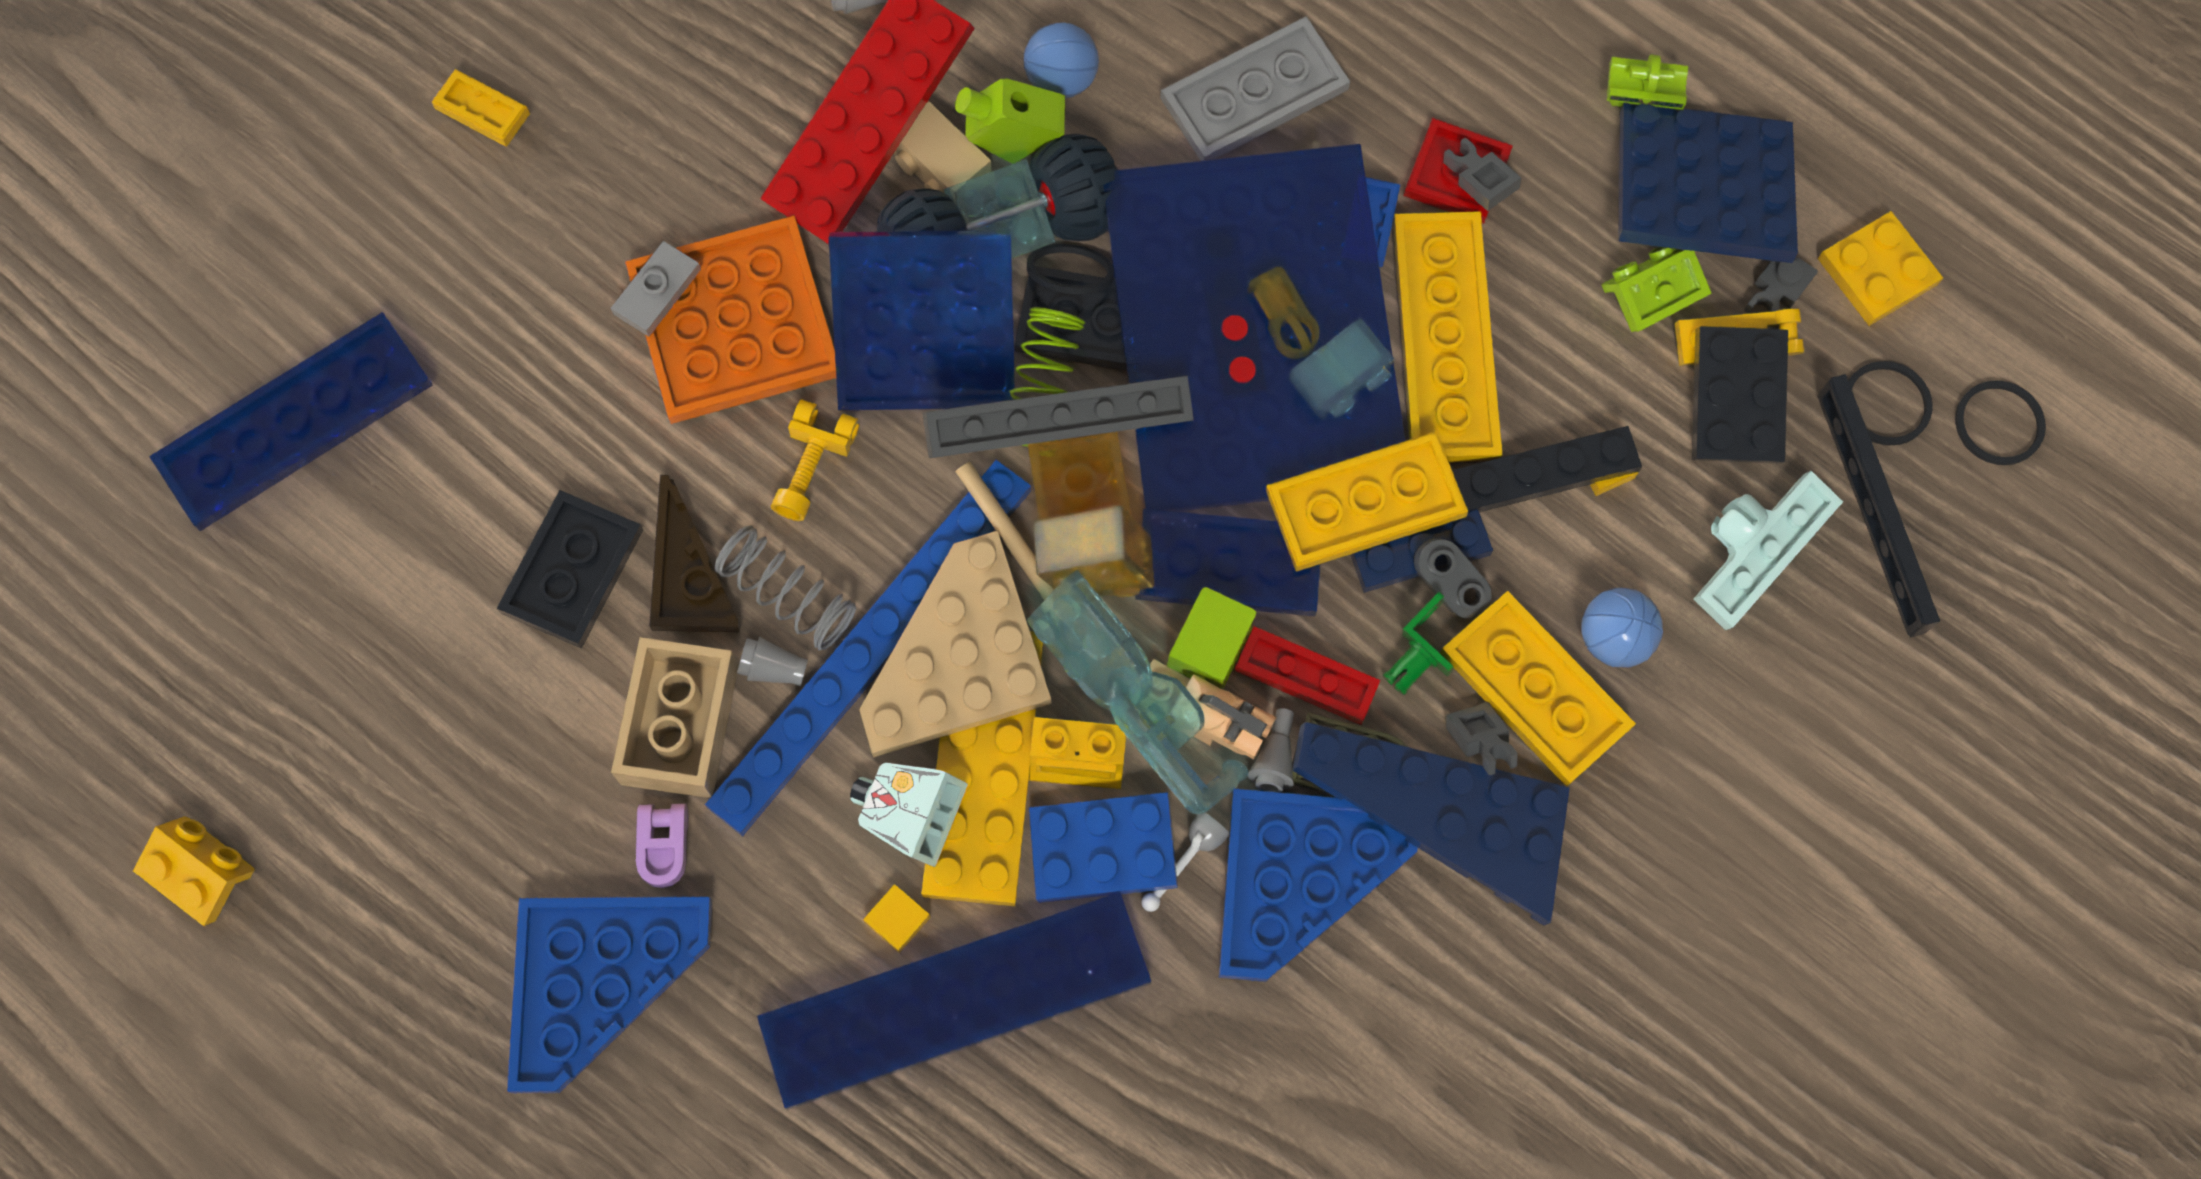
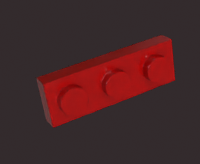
(1307, 675)

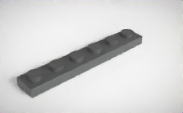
(1057, 416)

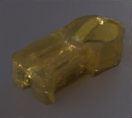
(1283, 306)

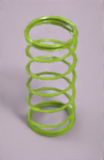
(1056, 319)

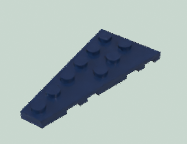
(1483, 826)

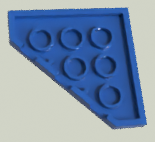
(1295, 873)
(589, 974)

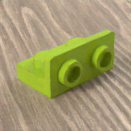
(1657, 286)

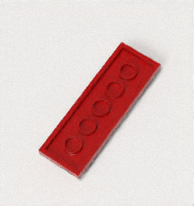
(867, 114)

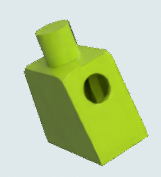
(1012, 118)

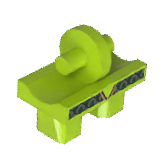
(1647, 82)

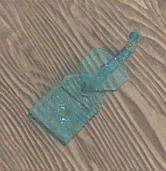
(1116, 675)

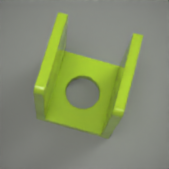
(1212, 638)

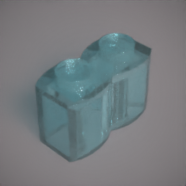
(1341, 370)

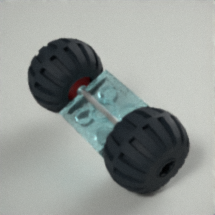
(1052, 195)

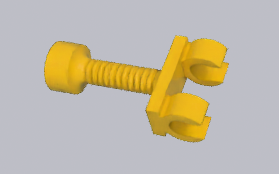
(792, 501)

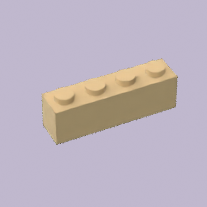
(939, 152)

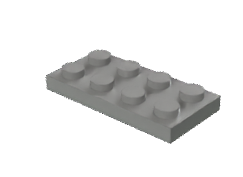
(1255, 90)

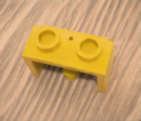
(1077, 753)

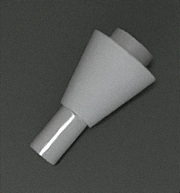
(1273, 764)

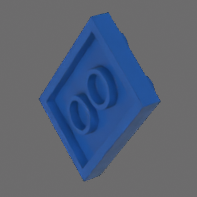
(1103, 847)

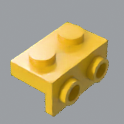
(191, 868)

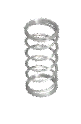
(831, 613)

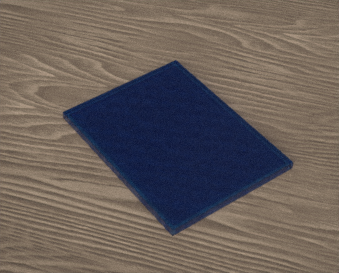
(1183, 263)

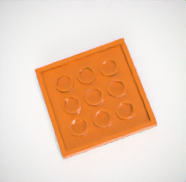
(742, 324)

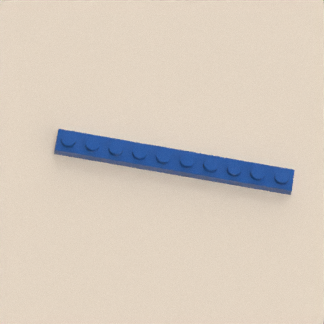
(852, 664)

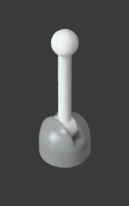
(1204, 835)

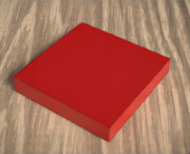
(1435, 182)

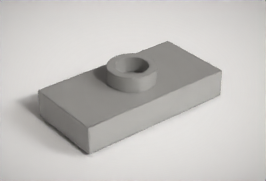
(656, 288)

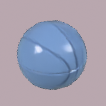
(1061, 59)
(1622, 627)

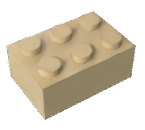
(675, 718)

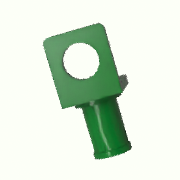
(1420, 654)

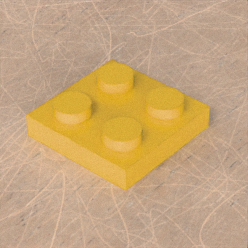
(1880, 268)

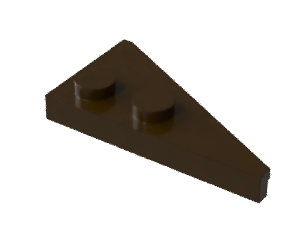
(684, 582)

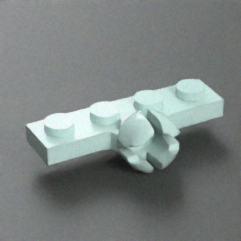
(1762, 545)

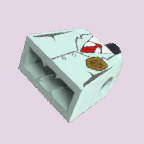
(909, 808)

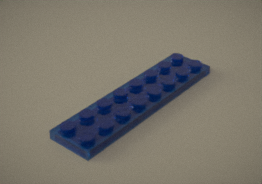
(953, 1000)

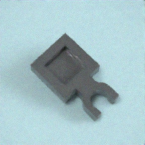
(1483, 178)
(1782, 284)
(1482, 732)

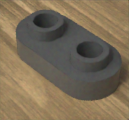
(1453, 579)

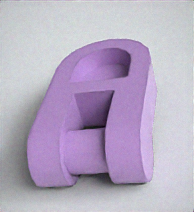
(661, 860)

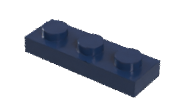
(1395, 559)

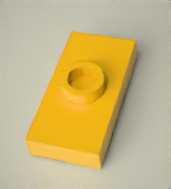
(480, 107)

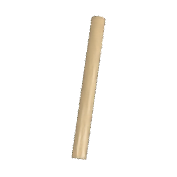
(1003, 525)

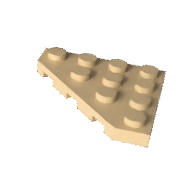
(959, 657)

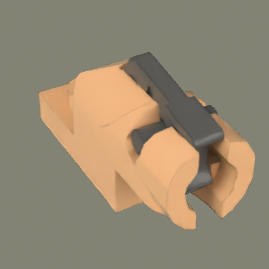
(1227, 717)

